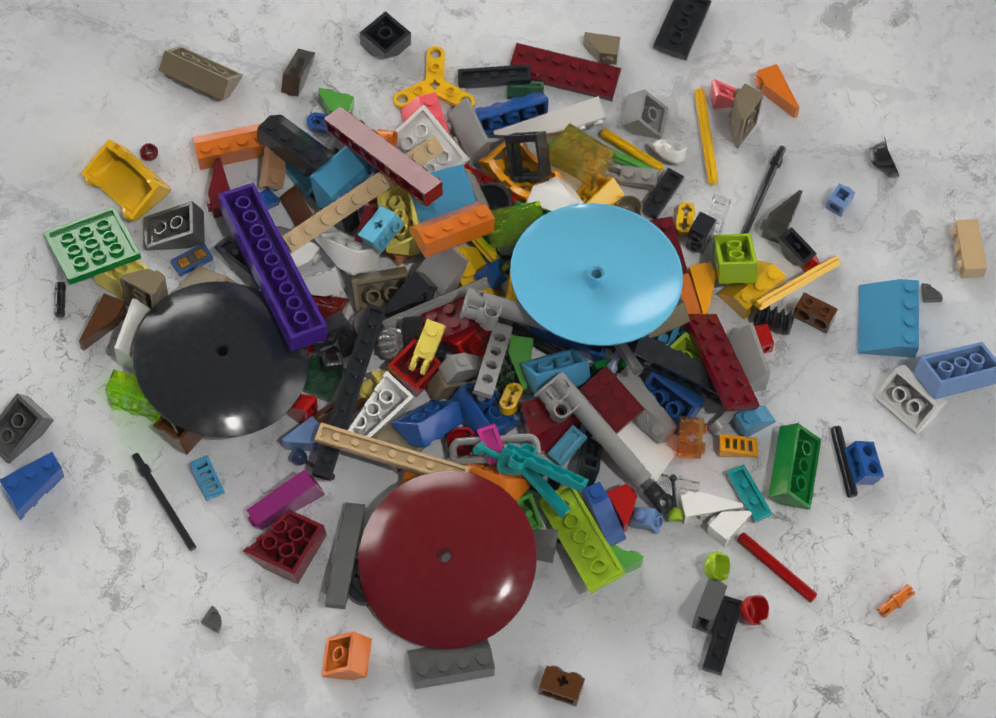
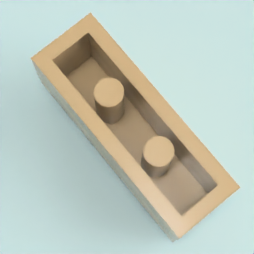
(969, 248)

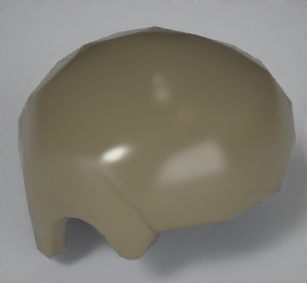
(630, 203)

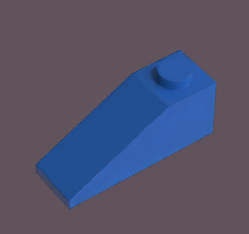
(603, 513)

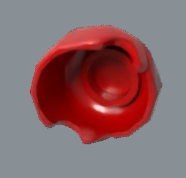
(460, 432)
(754, 609)

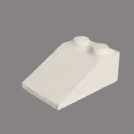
(347, 253)

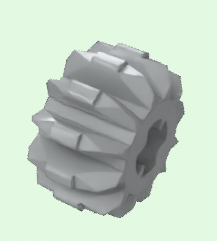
(391, 342)

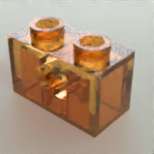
(687, 426)

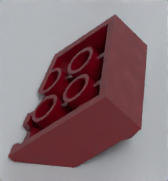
(537, 421)
(288, 546)

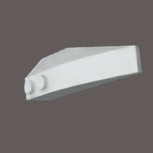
(580, 115)

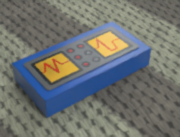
(191, 259)

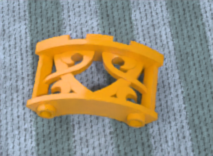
(495, 169)

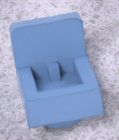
(647, 519)

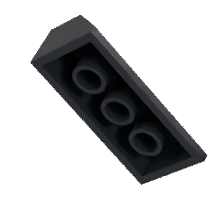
(293, 144)

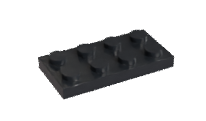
(681, 27)

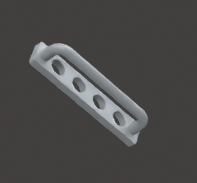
(484, 388)
(481, 458)

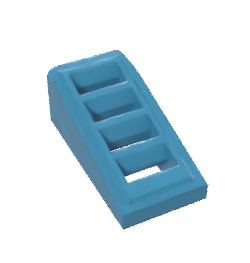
(201, 467)

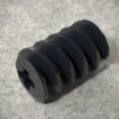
(776, 319)

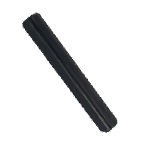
(839, 444)

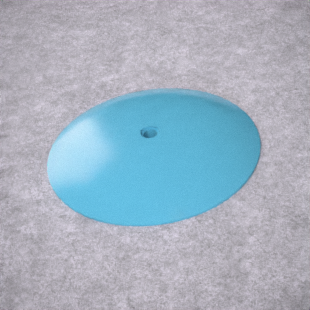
(596, 274)

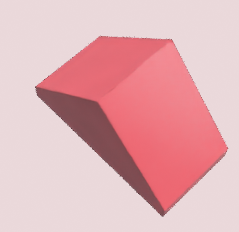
(721, 94)

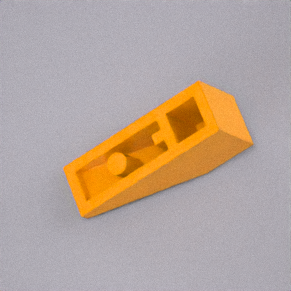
(703, 282)

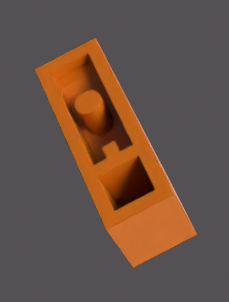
(776, 89)

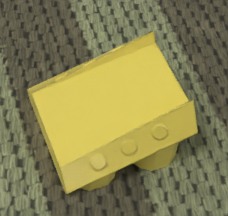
(111, 279)

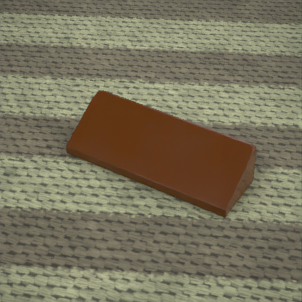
(296, 205)

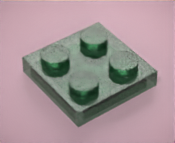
(320, 382)

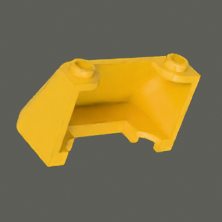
(125, 180)

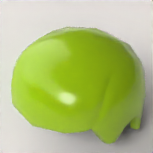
(717, 566)

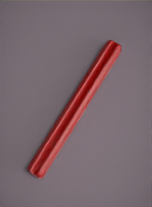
(777, 567)

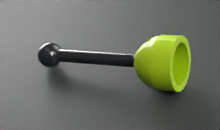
(675, 513)

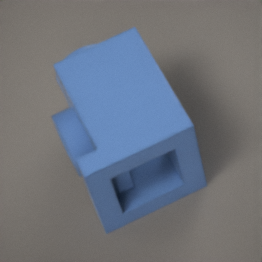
(840, 199)

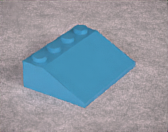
(456, 194)
(889, 318)

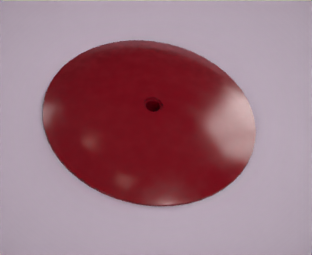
(456, 599)

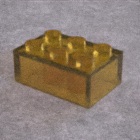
(581, 155)

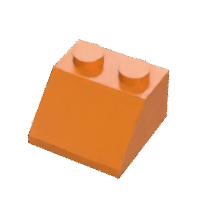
(347, 656)

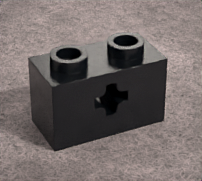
(701, 233)

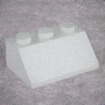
(126, 339)
(909, 399)

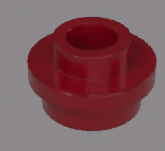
(148, 147)

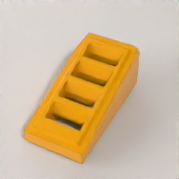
(730, 452)

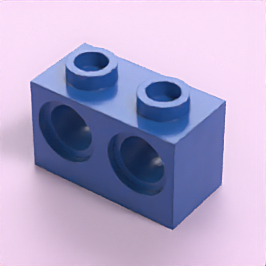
(864, 463)

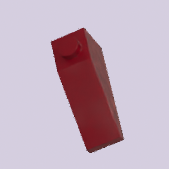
(218, 185)

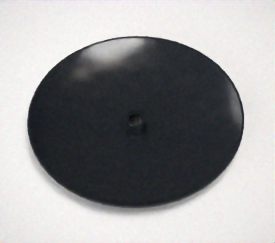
(209, 392)

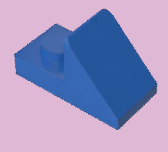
(493, 273)

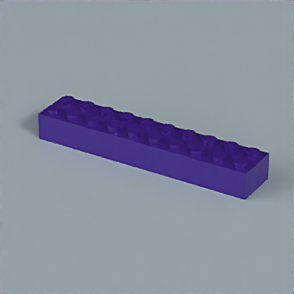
(272, 267)

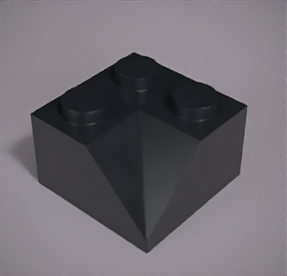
(385, 36)

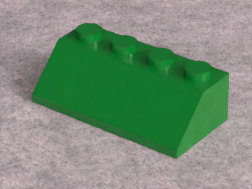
(794, 466)

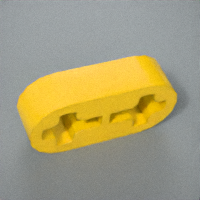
(681, 218)
(513, 399)

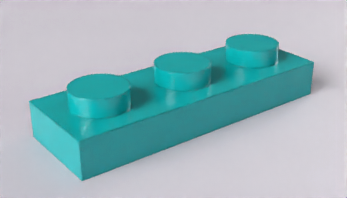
(749, 493)

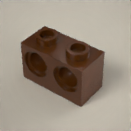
(815, 312)

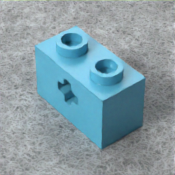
(381, 229)

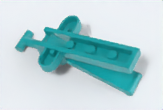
(523, 460)

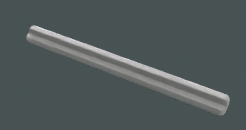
(397, 319)

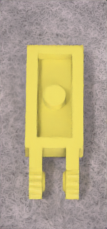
(427, 345)

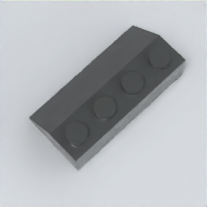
(446, 666)

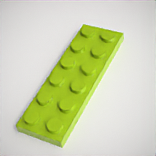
(584, 541)

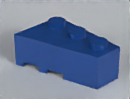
(31, 483)

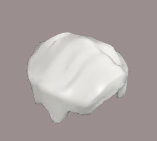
(670, 150)

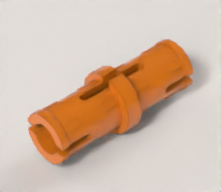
(895, 601)

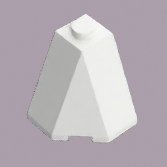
(554, 194)

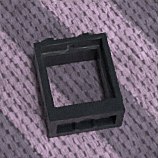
(515, 160)

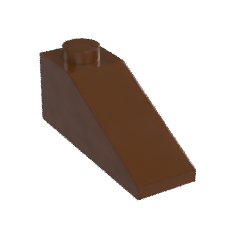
(104, 319)

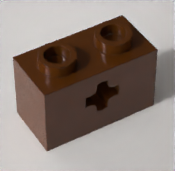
(569, 692)

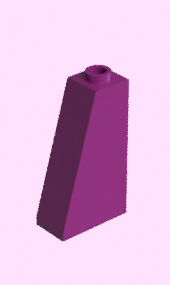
(290, 496)

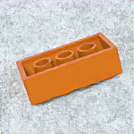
(229, 145)
(453, 228)

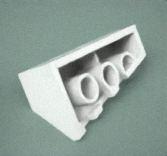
(384, 405)

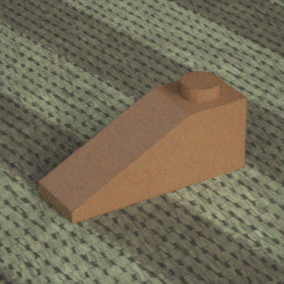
(272, 171)

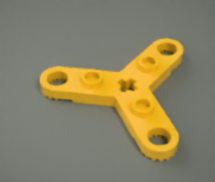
(434, 75)

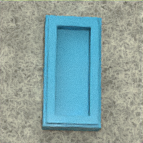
(567, 445)

